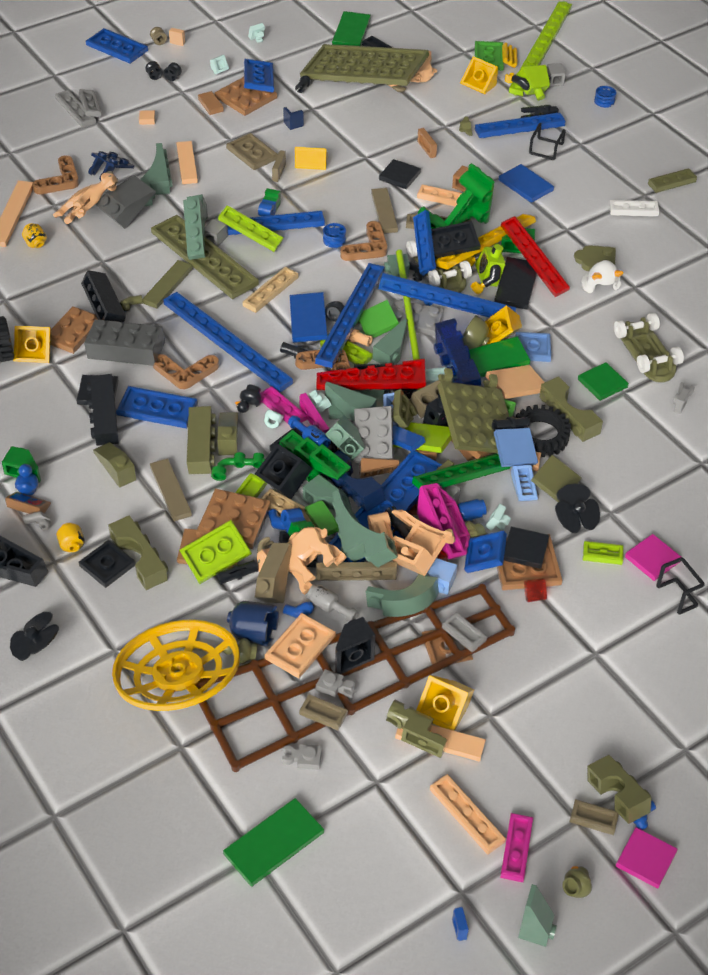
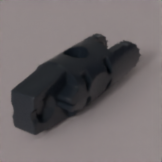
(539, 110)

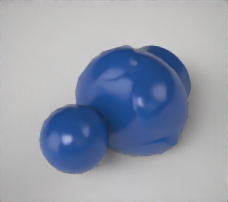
(26, 481)

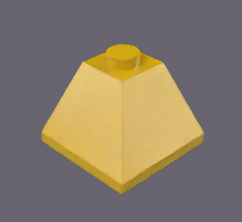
(503, 324)
(32, 344)
(445, 701)

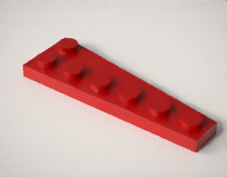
(403, 376)

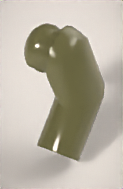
(132, 300)

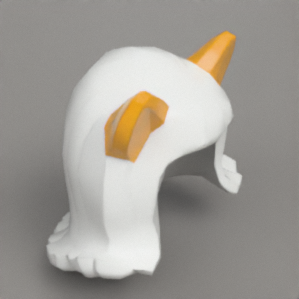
(602, 273)

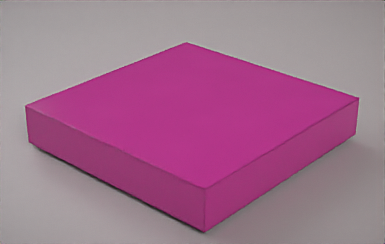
(651, 555)
(646, 857)

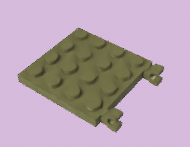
(472, 411)

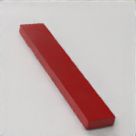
(535, 256)

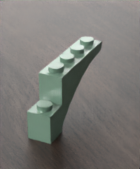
(158, 175)
(195, 217)
(358, 540)

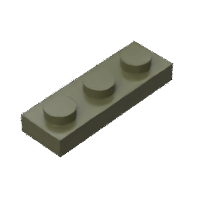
(672, 180)

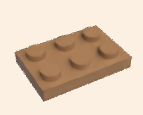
(72, 329)

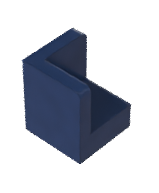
(293, 119)

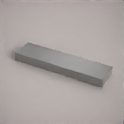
(74, 108)

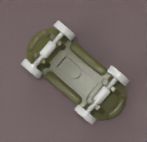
(450, 279)
(647, 348)

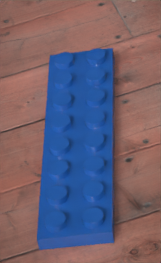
(397, 491)

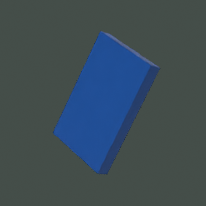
(526, 183)

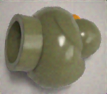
(246, 648)
(577, 882)

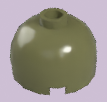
(476, 333)

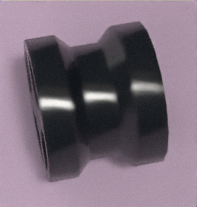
(157, 71)
(172, 71)

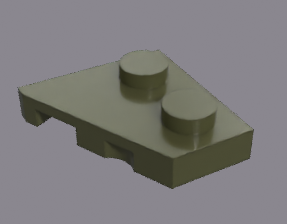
(402, 409)

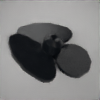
(574, 505)
(32, 639)

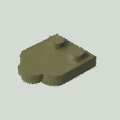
(593, 254)

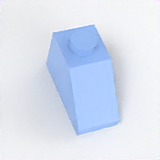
(445, 573)

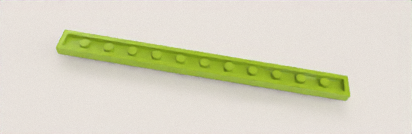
(544, 41)

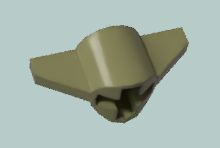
(465, 126)
(475, 530)

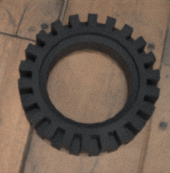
(553, 418)

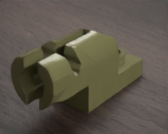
(416, 728)

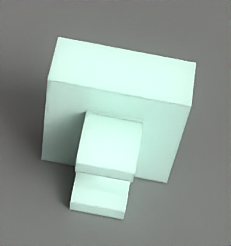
(256, 32)
(219, 64)
(319, 400)
(498, 518)

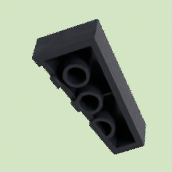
(20, 564)

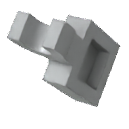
(681, 399)
(332, 683)

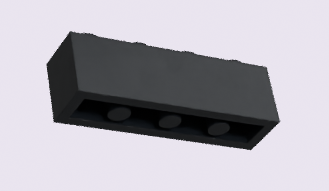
(102, 297)
(104, 409)

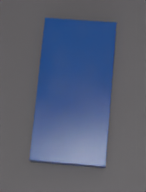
(117, 45)
(258, 75)
(308, 317)
(156, 407)

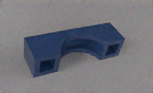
(365, 492)

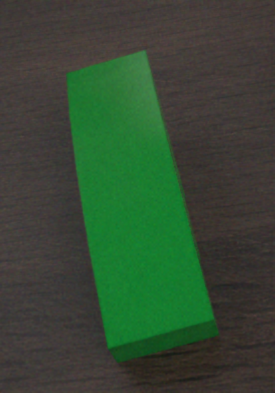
(315, 456)

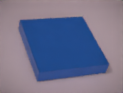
(485, 552)

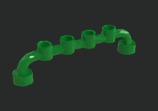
(219, 472)

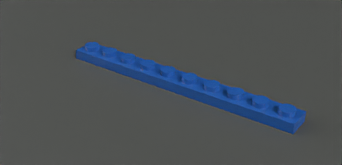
(349, 316)
(228, 342)

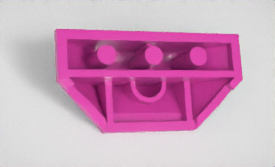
(441, 512)

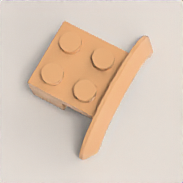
(420, 545)

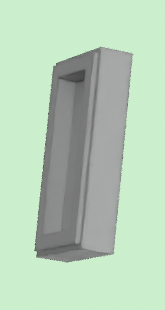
(464, 632)

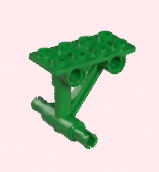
(472, 203)

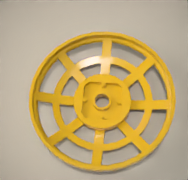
(187, 662)

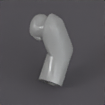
(38, 517)

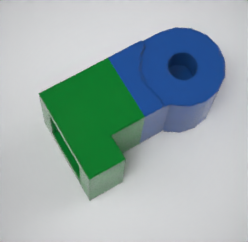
(269, 203)
(294, 520)

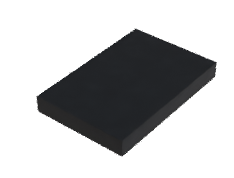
(454, 239)

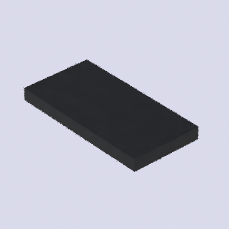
(516, 283)

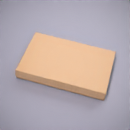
(517, 381)
(300, 645)

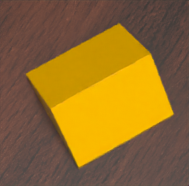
(480, 75)
(311, 158)

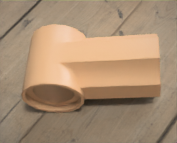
(380, 523)

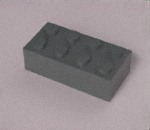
(124, 342)

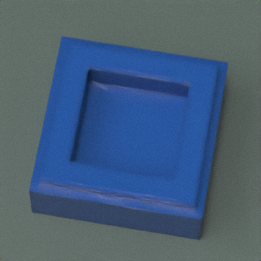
(460, 924)

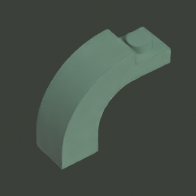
(404, 601)

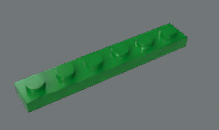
(461, 472)

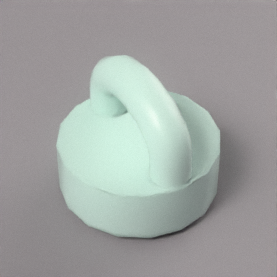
(274, 416)

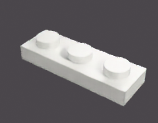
(633, 208)

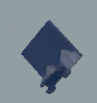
(112, 160)

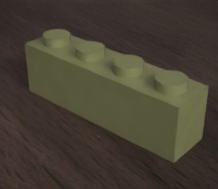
(200, 440)

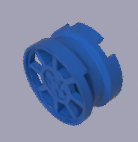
(604, 97)
(334, 236)

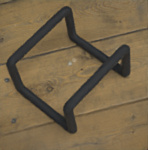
(538, 129)
(685, 591)

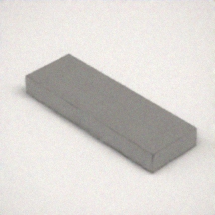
(89, 103)

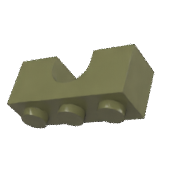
(631, 800)

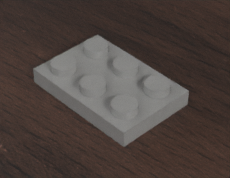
(423, 315)
(376, 432)

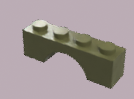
(583, 422)
(128, 536)

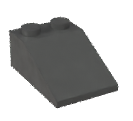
(126, 200)

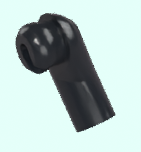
(415, 267)

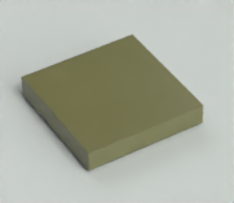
(554, 476)

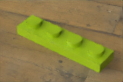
(250, 228)

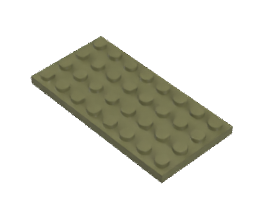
(365, 64)

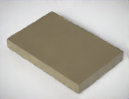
(252, 151)

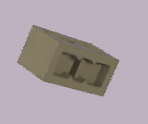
(423, 396)

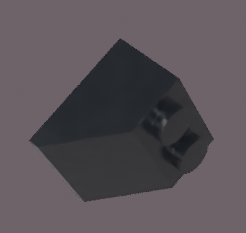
(283, 471)
(354, 645)

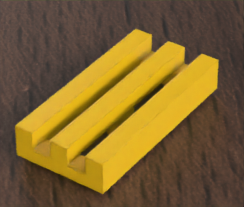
(509, 53)

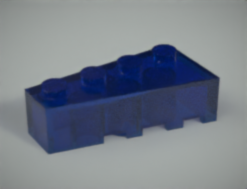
(454, 353)

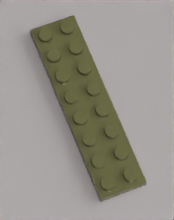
(216, 265)

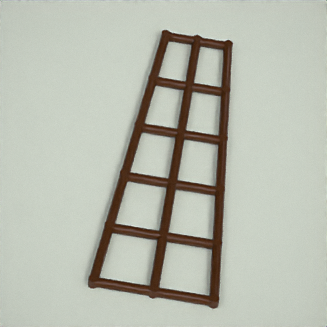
(386, 654)

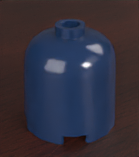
(253, 621)

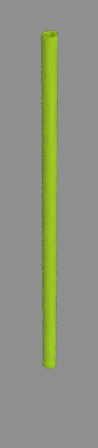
(408, 309)

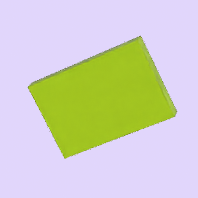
(435, 436)
(215, 551)

